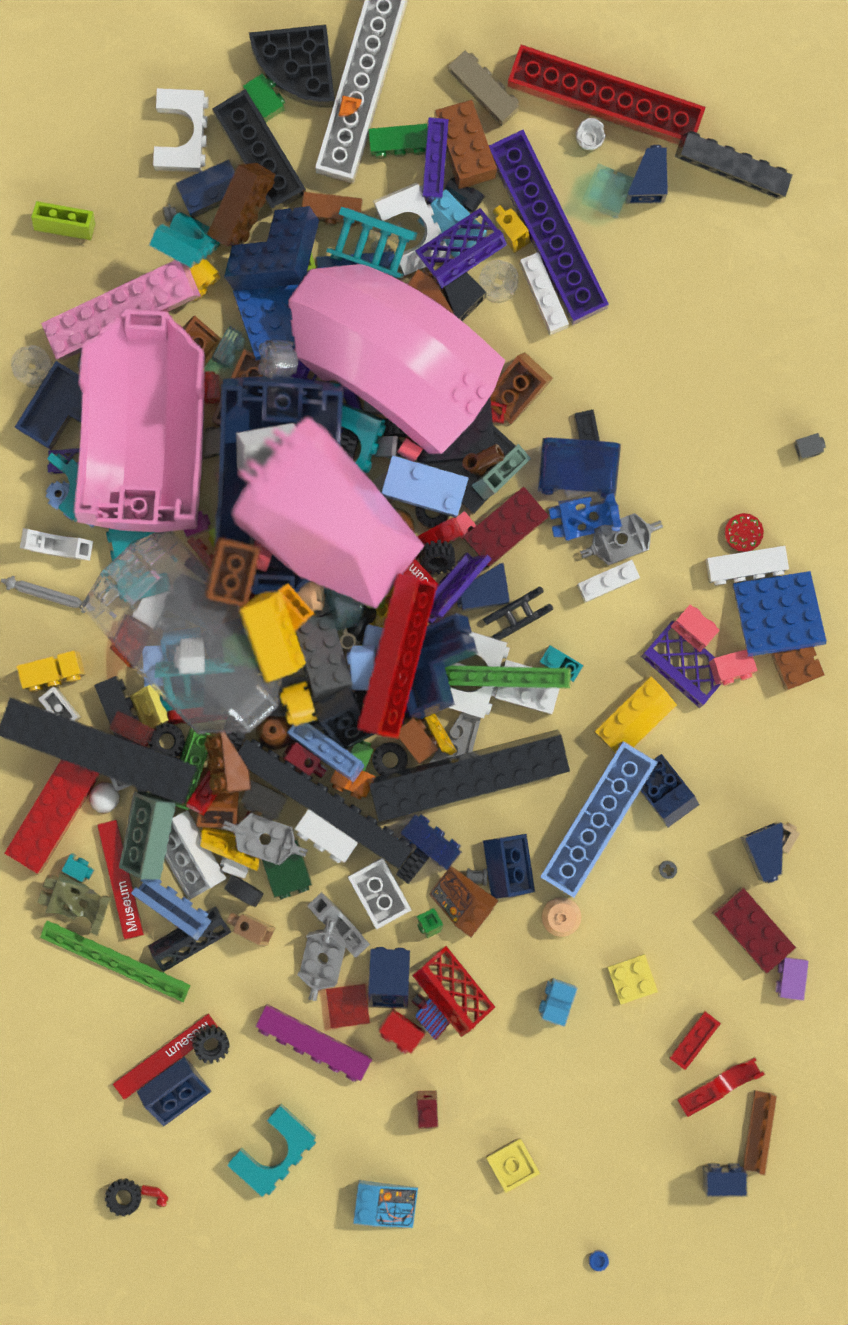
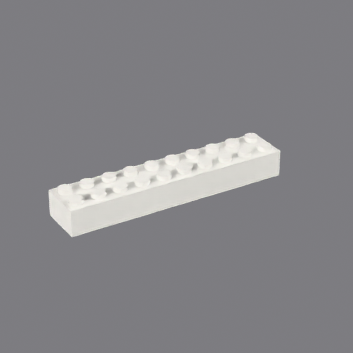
(361, 80)

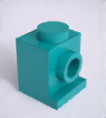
(78, 868)

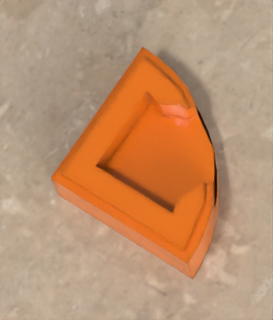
(349, 106)

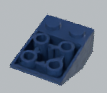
(668, 793)

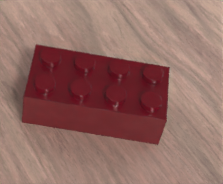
(506, 526)
(754, 930)

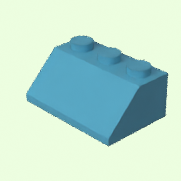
(448, 213)

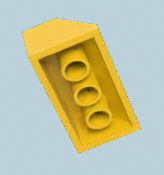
(272, 636)
(636, 716)

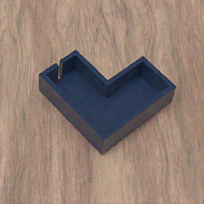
(281, 258)
(52, 406)
(442, 646)

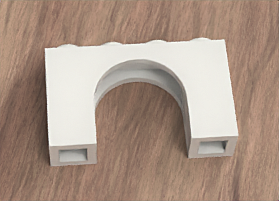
(189, 156)
(411, 200)
(477, 701)

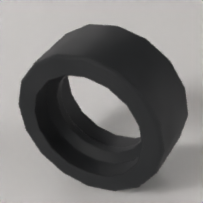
(243, 891)

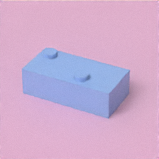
(424, 486)

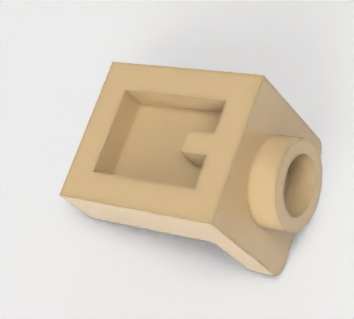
(789, 840)

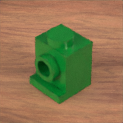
(429, 923)

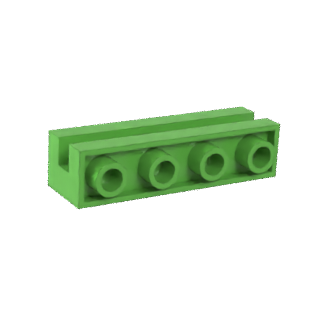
(194, 753)

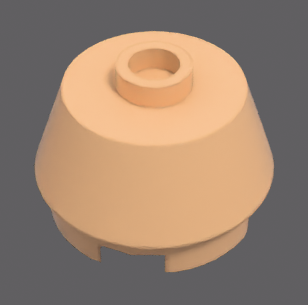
(313, 595)
(561, 917)

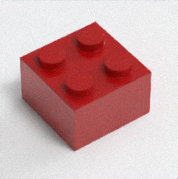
(401, 1031)

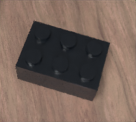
(341, 716)

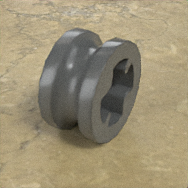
(664, 874)

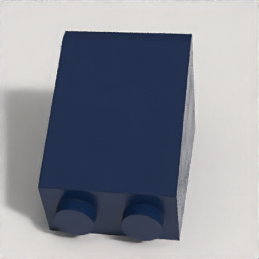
(650, 180)
(486, 591)
(765, 851)
(389, 978)

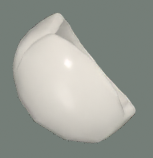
(590, 134)
(104, 797)

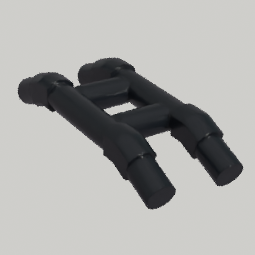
(507, 612)

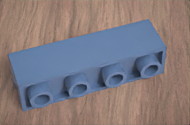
(327, 750)
(172, 908)

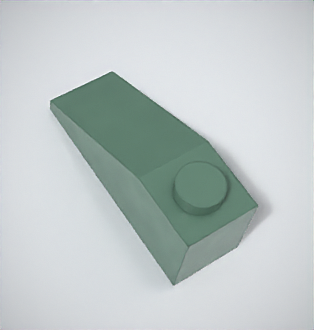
(501, 472)

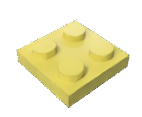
(149, 706)
(632, 979)
(513, 1165)

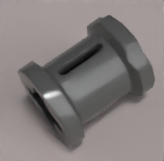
(477, 876)

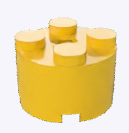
(204, 275)
(299, 704)

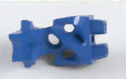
(571, 518)

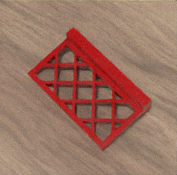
(445, 999)

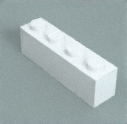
(544, 293)
(747, 564)

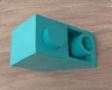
(556, 659)

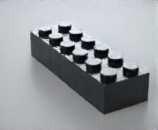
(257, 144)

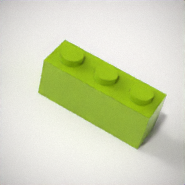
(63, 220)

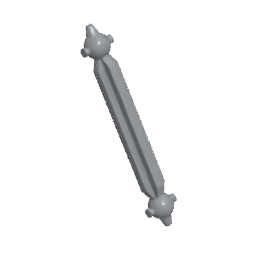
(42, 592)

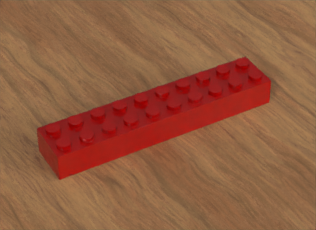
(603, 95)

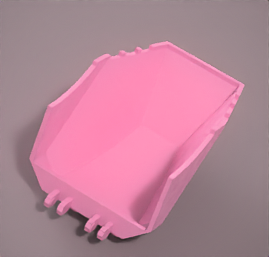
(325, 517)

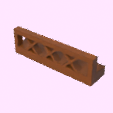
(759, 1131)

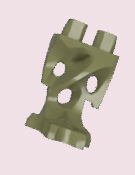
(70, 893)

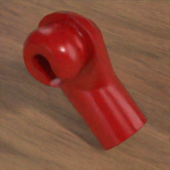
(155, 1192)

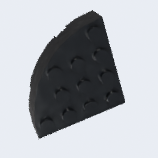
(297, 62)

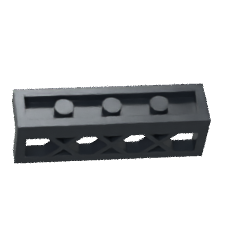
(171, 943)

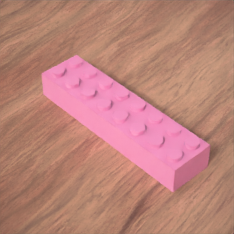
(154, 291)

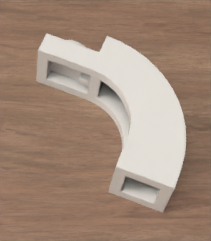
(56, 545)

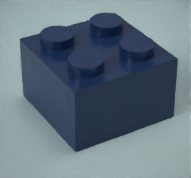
(724, 1180)

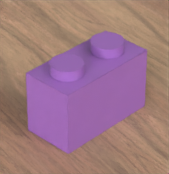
(792, 978)

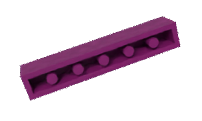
(313, 1042)

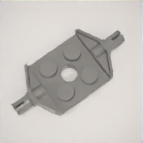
(610, 551)
(248, 842)
(316, 972)

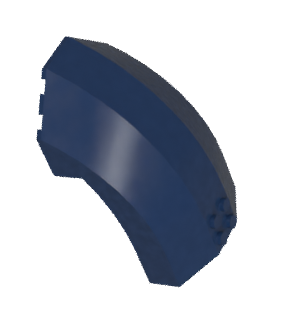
(261, 404)

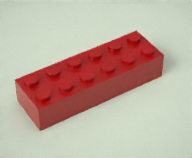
(51, 815)

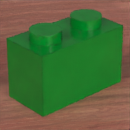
(264, 97)

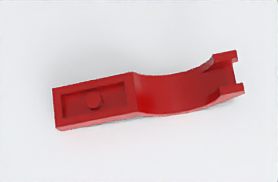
(720, 1086)

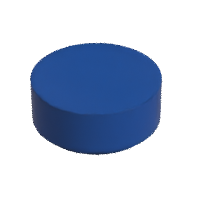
(598, 1260)

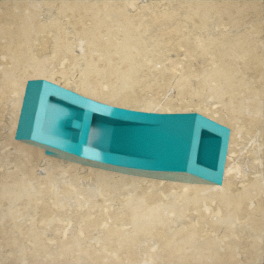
(71, 472)

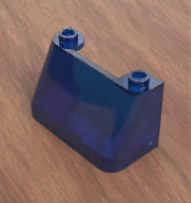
(578, 466)

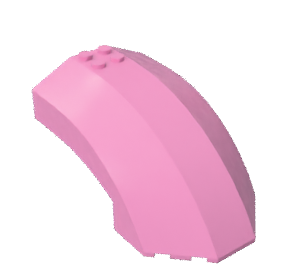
(394, 351)
(141, 426)

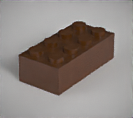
(241, 204)

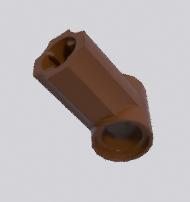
(483, 460)

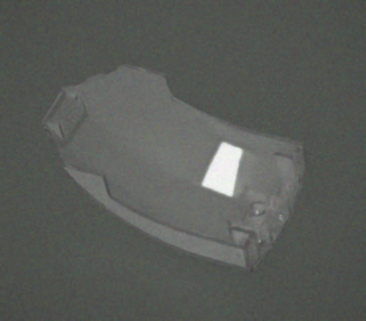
(180, 640)

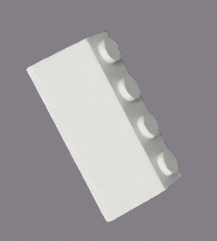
(191, 864)

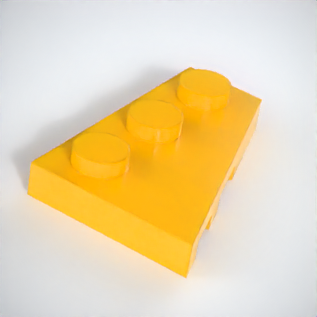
(440, 734)
(225, 844)

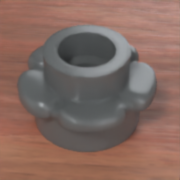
(169, 213)

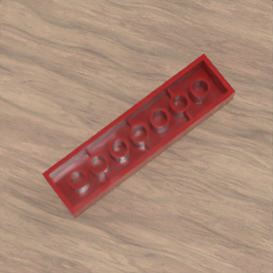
(397, 656)

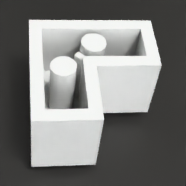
(56, 702)

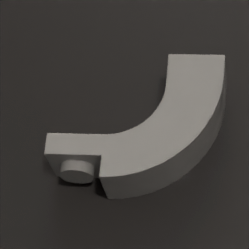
(324, 909)

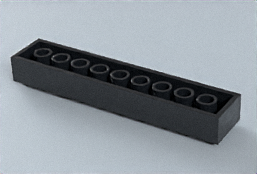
(97, 750)
(468, 775)
(324, 804)

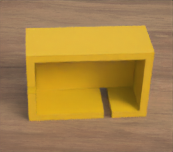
(51, 671)

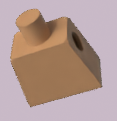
(258, 931)

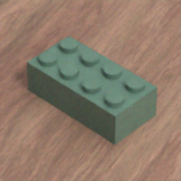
(147, 835)

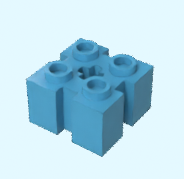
(558, 1001)

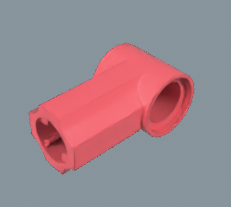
(409, 450)

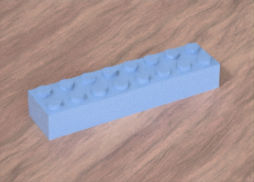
(598, 819)

